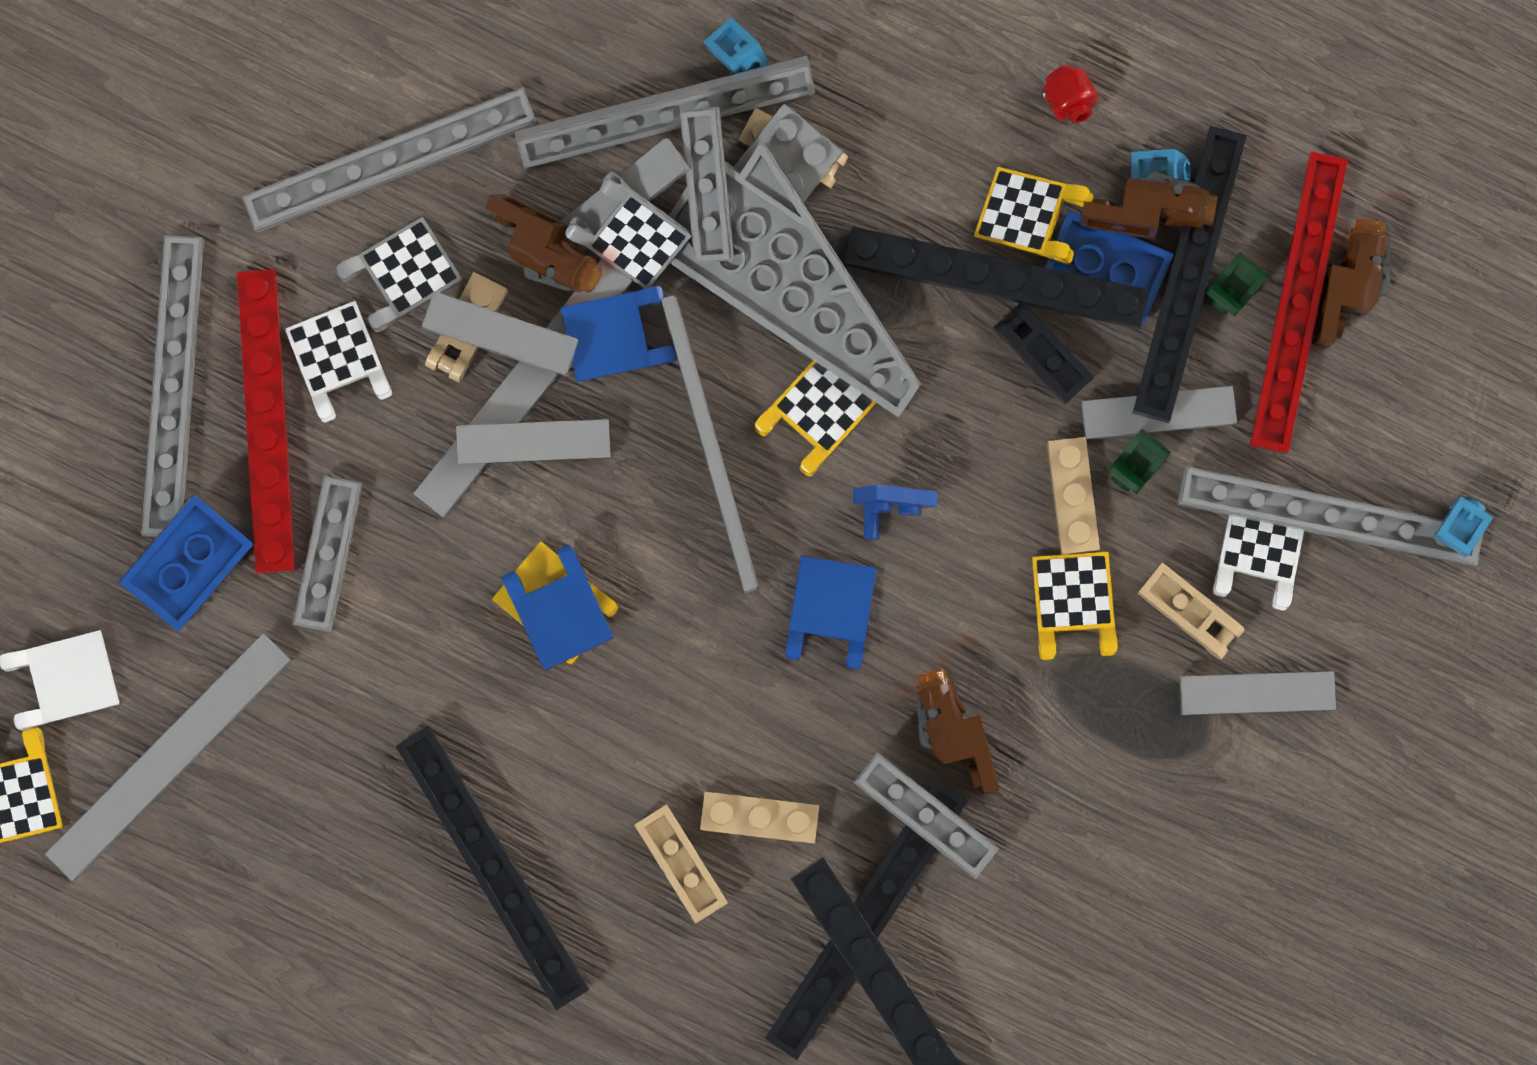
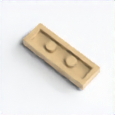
(1073, 496)
(759, 817)
(681, 863)

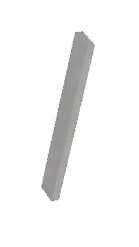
(662, 111)
(389, 160)
(172, 382)
(508, 405)
(710, 445)
(1317, 514)
(168, 757)

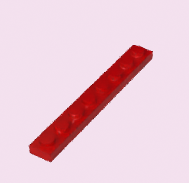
(1298, 303)
(266, 421)

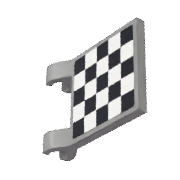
(634, 236)
(405, 270)

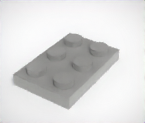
(797, 148)

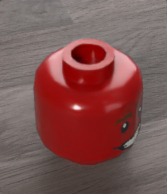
(1070, 94)

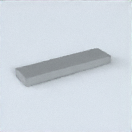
(646, 176)
(707, 185)
(500, 334)
(1191, 411)
(533, 441)
(327, 554)
(1257, 693)
(926, 815)

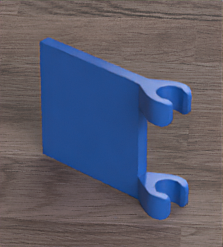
(613, 335)
(831, 603)
(561, 616)

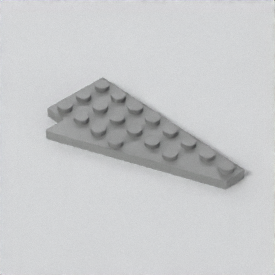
(797, 284)

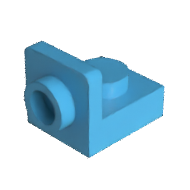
(736, 48)
(1163, 161)
(1463, 525)

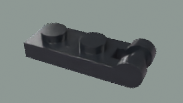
(1044, 354)

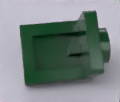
(1236, 285)
(1138, 462)

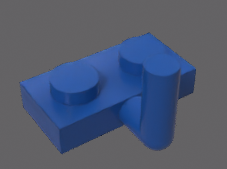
(883, 498)

